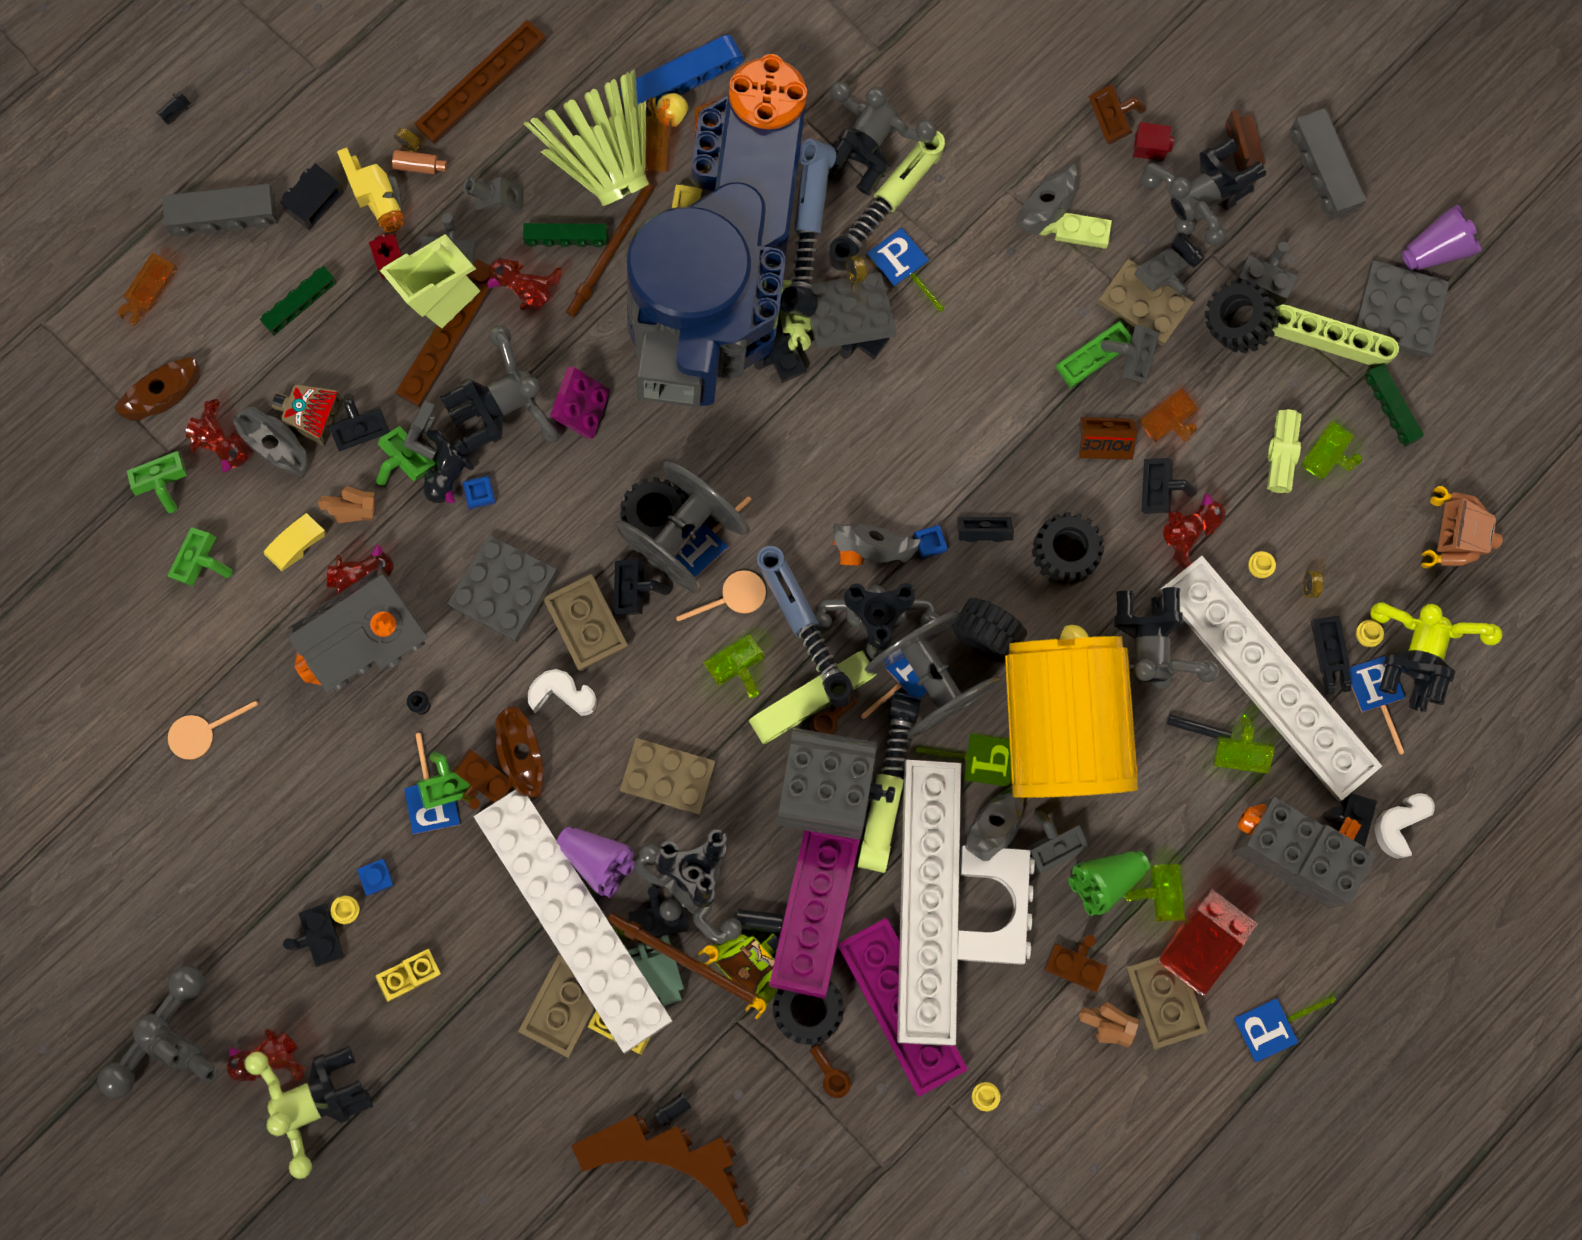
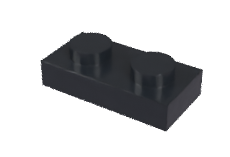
(985, 529)

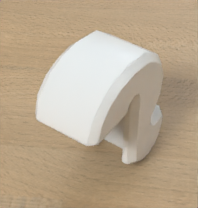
(563, 686)
(1392, 820)

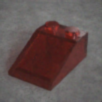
(1207, 942)

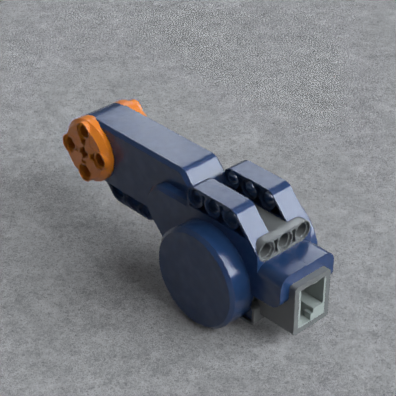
(705, 266)

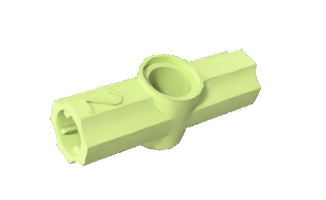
(1284, 451)

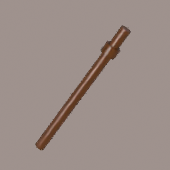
(585, 290)
(635, 932)

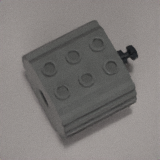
(829, 784)

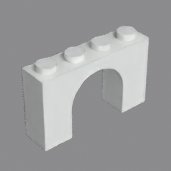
(1009, 944)

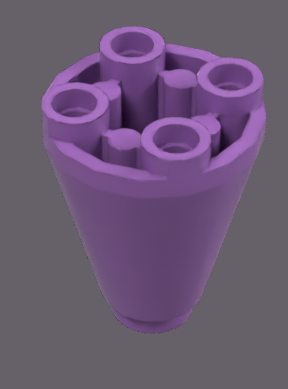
(1443, 241)
(597, 859)

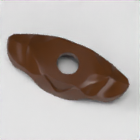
(178, 380)
(512, 731)

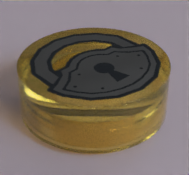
(407, 139)
(856, 269)
(1312, 584)

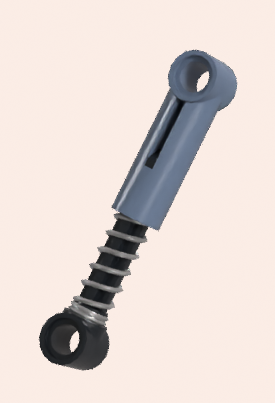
(816, 161)
(804, 623)

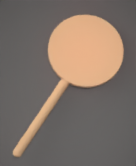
(741, 592)
(193, 736)

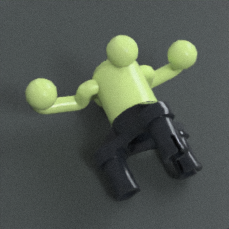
(309, 1101)

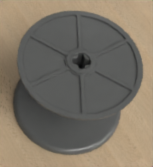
(700, 504)
(929, 671)

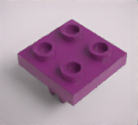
(580, 402)

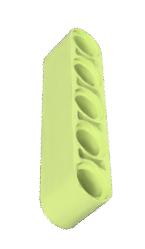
(1344, 332)
(807, 700)

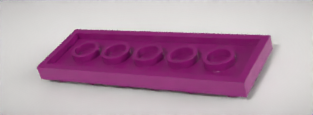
(814, 914)
(875, 966)

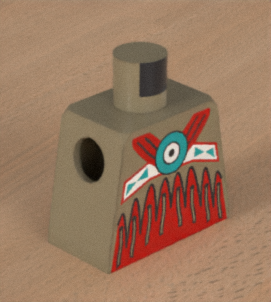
(309, 411)

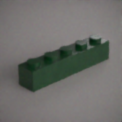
(564, 234)
(298, 300)
(1393, 405)

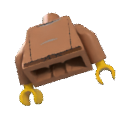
(1465, 530)

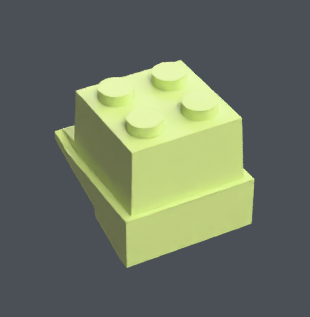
(434, 280)

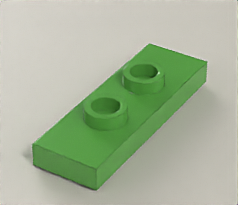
(1091, 357)

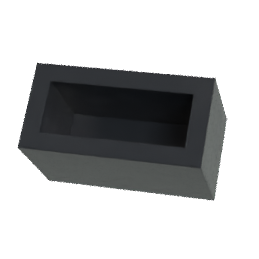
(311, 196)

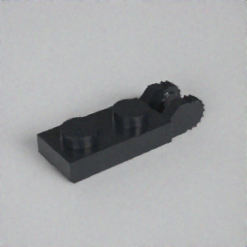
(1331, 652)

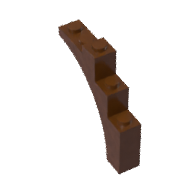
(671, 1148)

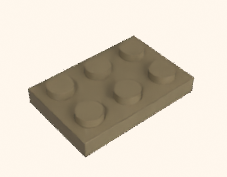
(1138, 305)
(585, 622)
(667, 776)
(1165, 1004)
(558, 1011)

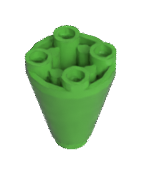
(1107, 879)

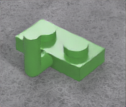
(409, 461)
(155, 476)
(194, 556)
(442, 787)

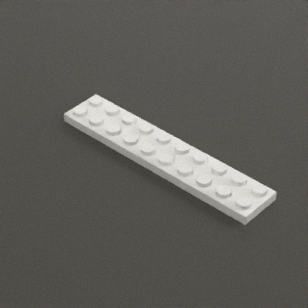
(1272, 680)
(929, 903)
(573, 920)

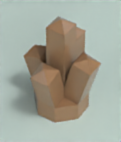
(350, 505)
(1111, 1023)

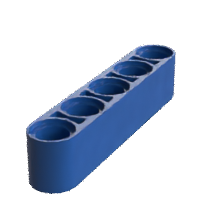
(689, 70)

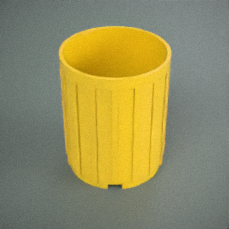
(1070, 717)

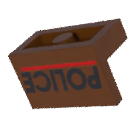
(1245, 135)
(1107, 438)

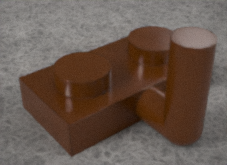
(1111, 113)
(482, 779)
(1076, 966)

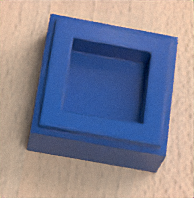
(479, 492)
(931, 542)

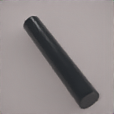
(1197, 727)

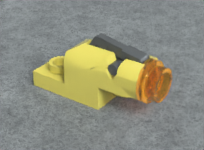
(374, 189)

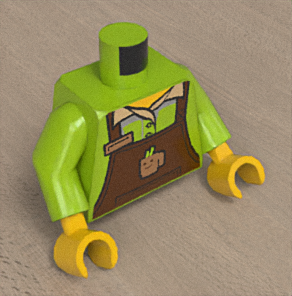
(747, 964)

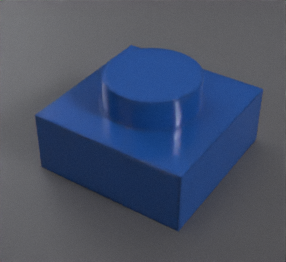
(375, 877)

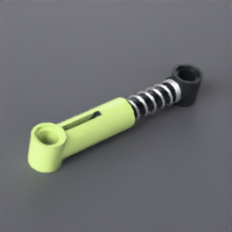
(887, 198)
(882, 815)

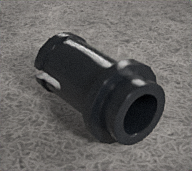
(173, 107)
(1188, 251)
(414, 698)
(672, 1109)

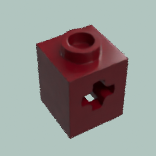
(1152, 141)
(381, 245)

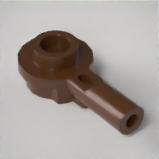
(827, 721)
(836, 1082)

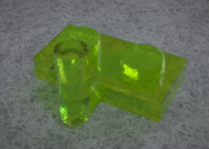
(1329, 451)
(736, 661)
(1244, 753)
(1165, 892)

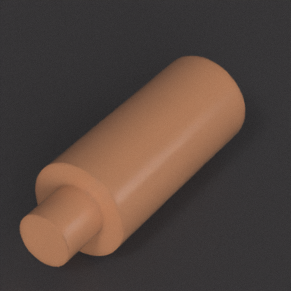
(418, 162)

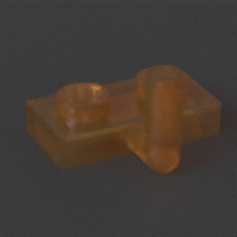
(1170, 416)

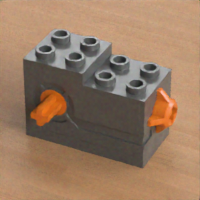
(353, 630)
(1304, 852)

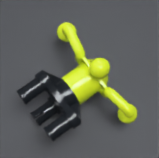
(1426, 652)

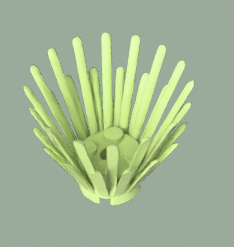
(609, 150)

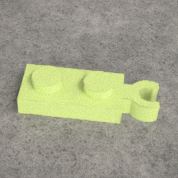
(1081, 230)
(795, 325)

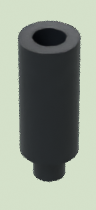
(760, 921)

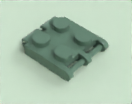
(659, 972)

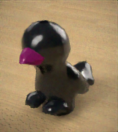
(450, 461)

